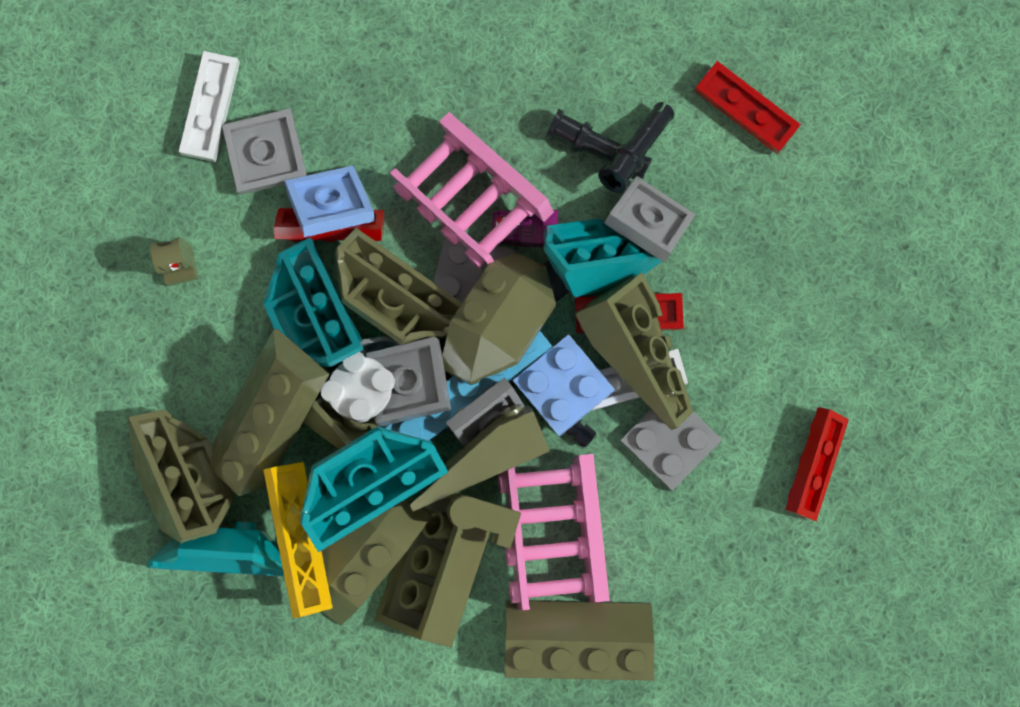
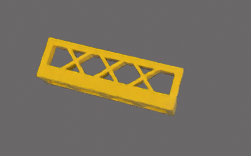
(300, 560)

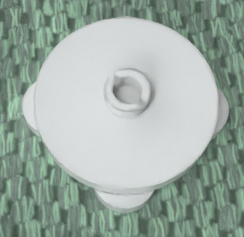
(359, 388)

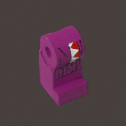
(528, 232)

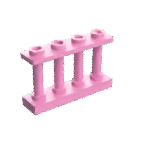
(480, 158)
(587, 547)

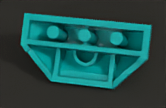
(594, 256)
(308, 306)
(365, 482)
(226, 551)

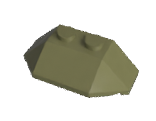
(391, 292)
(498, 319)
(178, 476)
(367, 555)

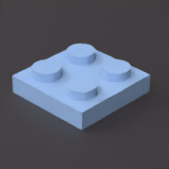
(329, 201)
(564, 385)

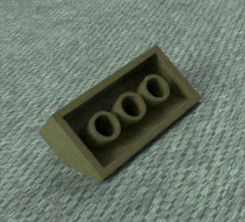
(266, 414)
(433, 579)
(580, 641)

